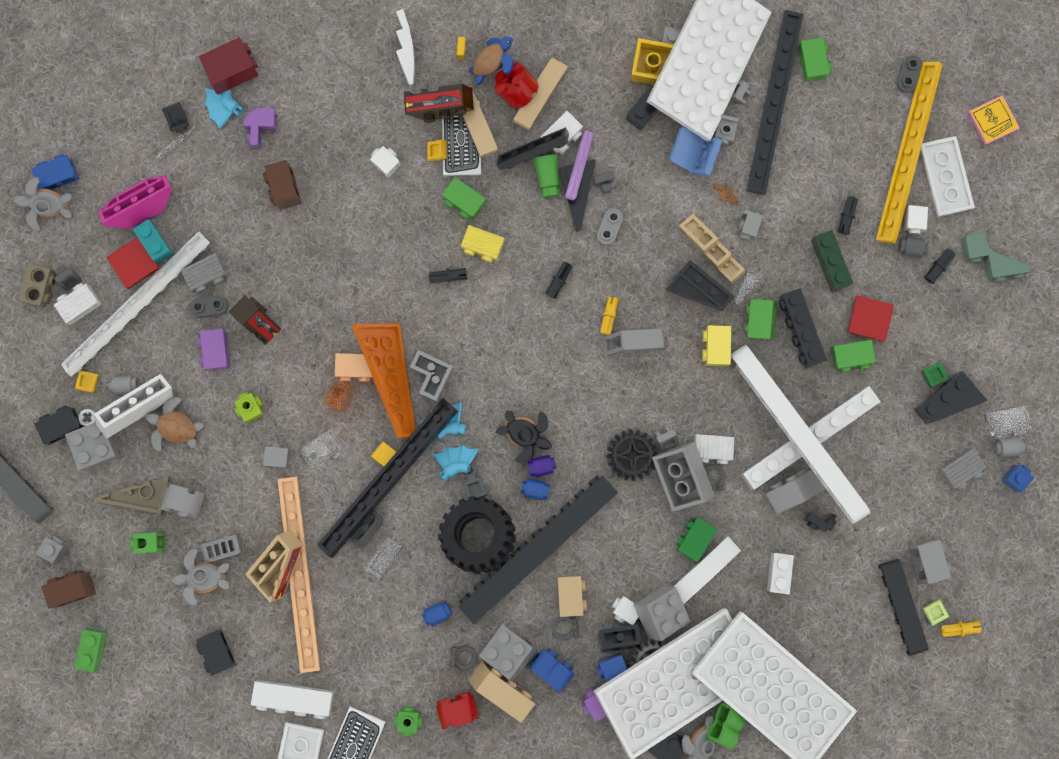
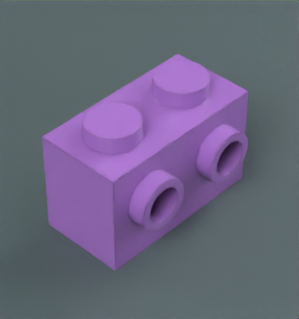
(592, 705)

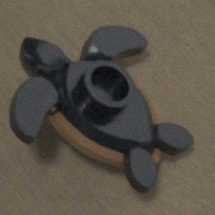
(525, 434)

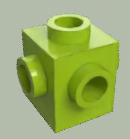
(255, 410)

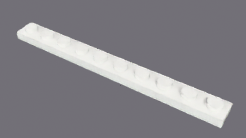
(134, 304)

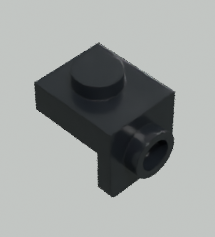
(176, 117)
(817, 523)

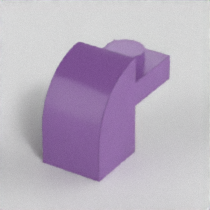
(259, 120)

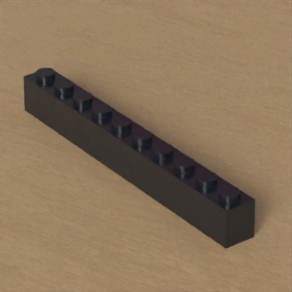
(538, 549)

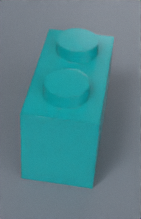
(153, 241)

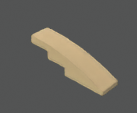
(547, 84)
(479, 130)
(712, 249)

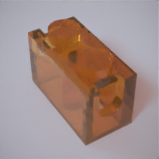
(339, 396)

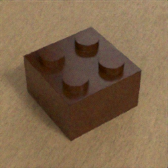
(282, 184)
(62, 590)

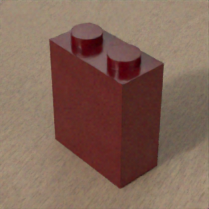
(229, 65)

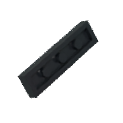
(537, 147)

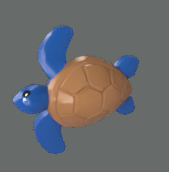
(493, 58)

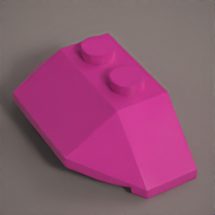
(137, 203)

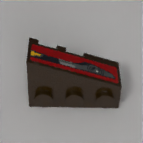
(440, 103)
(253, 317)

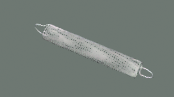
(174, 143)

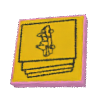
(993, 120)

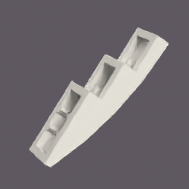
(406, 54)
(706, 569)

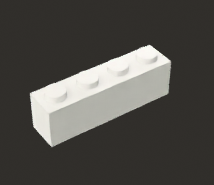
(133, 406)
(292, 698)

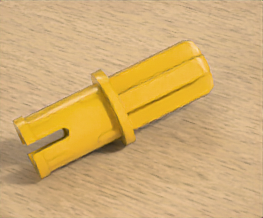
(609, 315)
(960, 629)

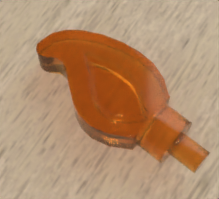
(726, 194)

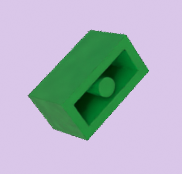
(696, 538)

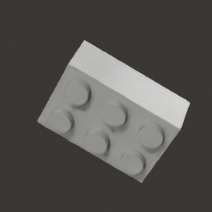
(683, 476)

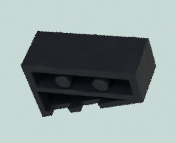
(700, 287)
(950, 398)

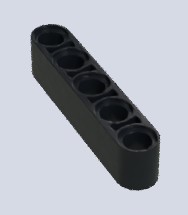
(904, 607)

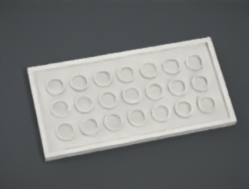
(708, 62)
(660, 690)
(773, 690)

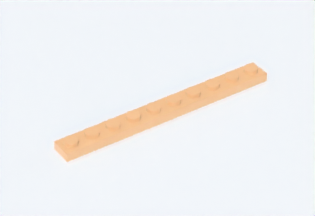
(300, 578)

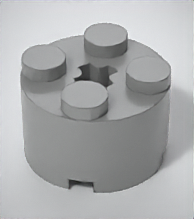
(183, 500)

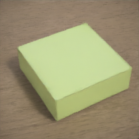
(935, 612)

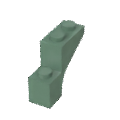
(996, 265)

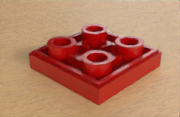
(132, 263)
(870, 318)

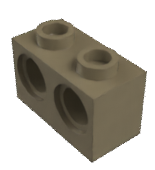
(31, 285)

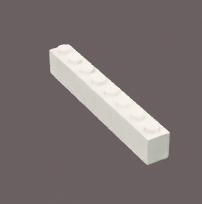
(822, 430)

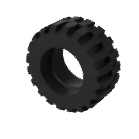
(460, 517)

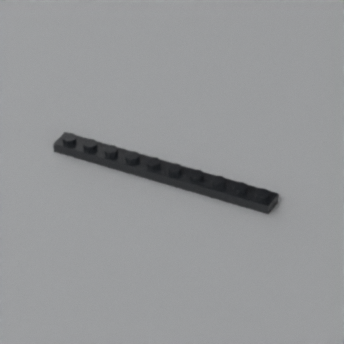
(774, 102)
(387, 478)

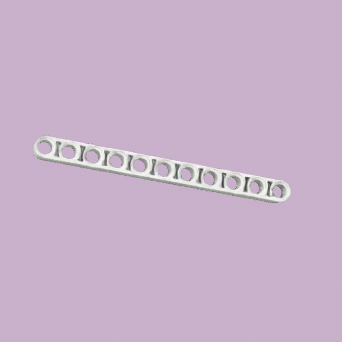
(800, 435)

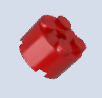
(516, 86)
(457, 711)

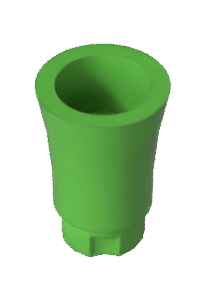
(548, 175)

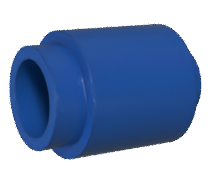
(535, 489)
(437, 613)

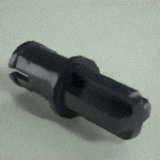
(847, 215)
(939, 266)
(448, 275)
(559, 280)

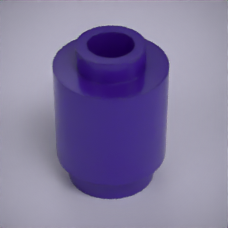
(541, 466)

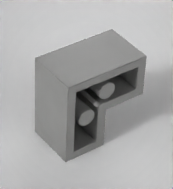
(436, 374)
(795, 490)

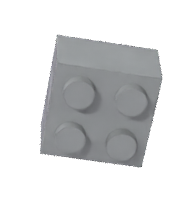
(91, 447)
(930, 561)
(662, 613)
(508, 652)

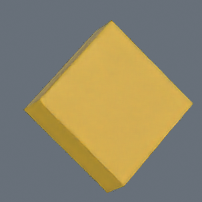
(461, 48)
(436, 150)
(86, 381)
(383, 454)

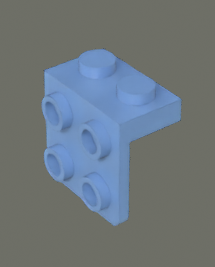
(694, 152)

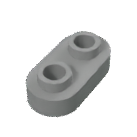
(610, 226)

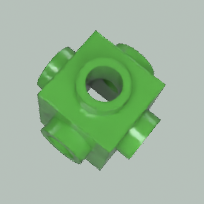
(411, 714)

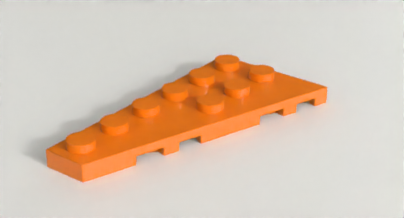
(386, 361)

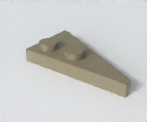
(140, 497)

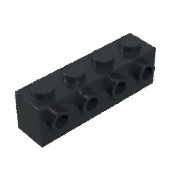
(802, 328)

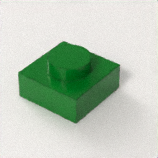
(935, 375)

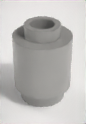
(123, 385)
(1009, 447)

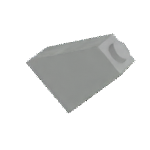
(633, 341)

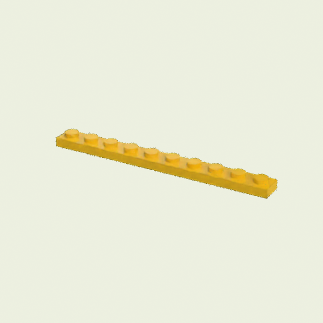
(909, 152)

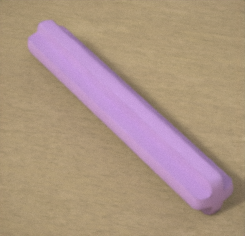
(579, 165)

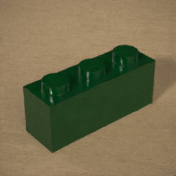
(831, 261)

